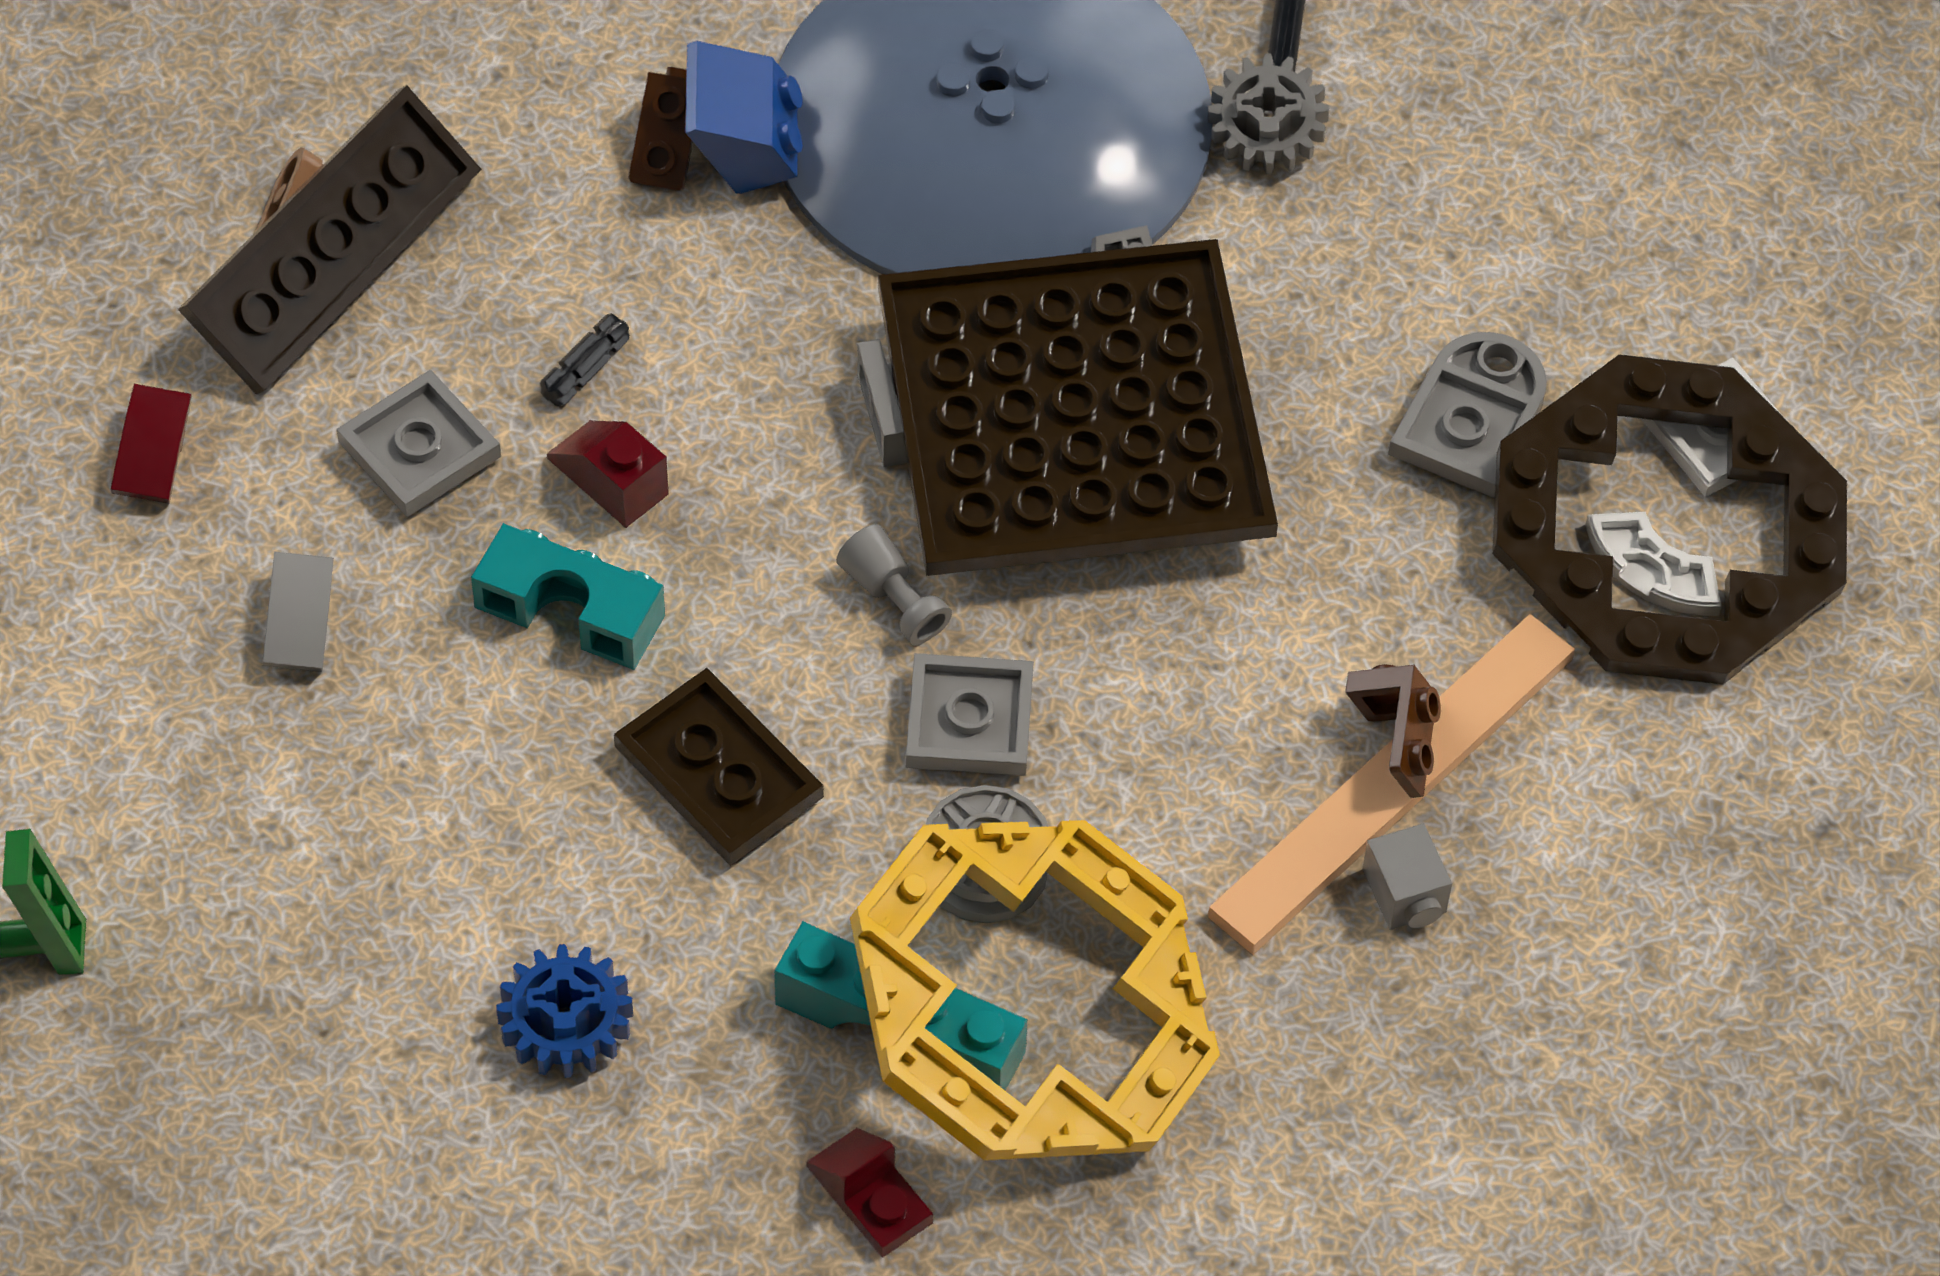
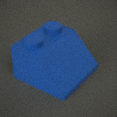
(743, 115)

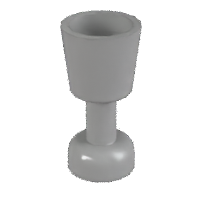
(882, 571)

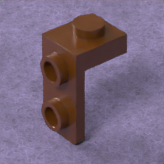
(661, 140)
(1402, 696)

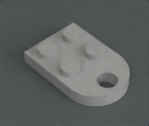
(1469, 409)

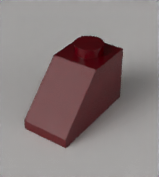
(614, 468)

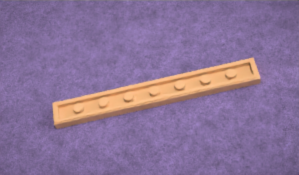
(1373, 798)

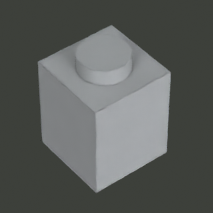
(1407, 877)

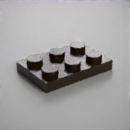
(718, 766)

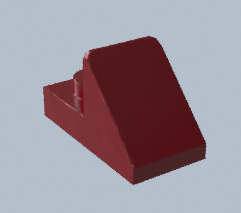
(870, 1190)

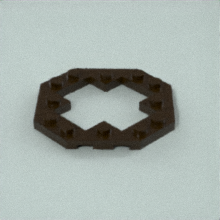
(1759, 449)

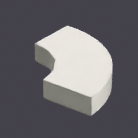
(1652, 566)

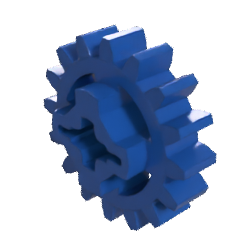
(595, 1016)

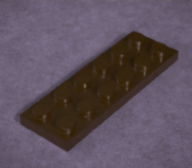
(330, 240)

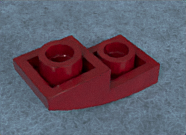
(151, 443)

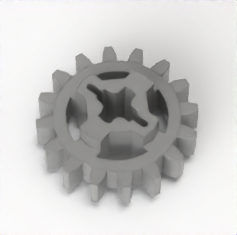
(1293, 113)

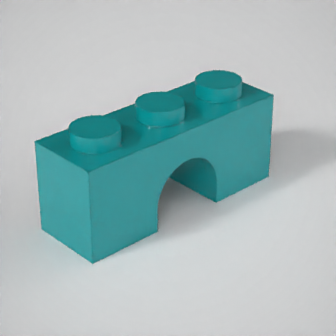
(529, 571)

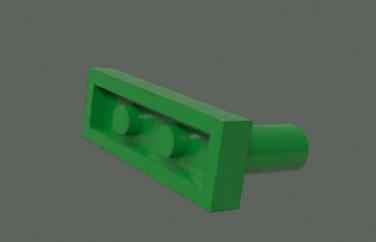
(49, 913)

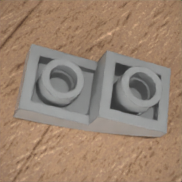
(298, 611)

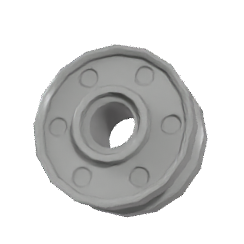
(968, 810)

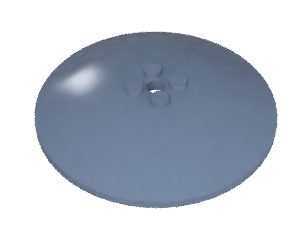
(934, 173)

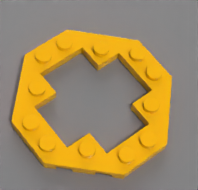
(1063, 1112)

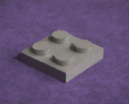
(418, 443)
(969, 714)

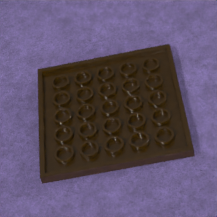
(1075, 407)

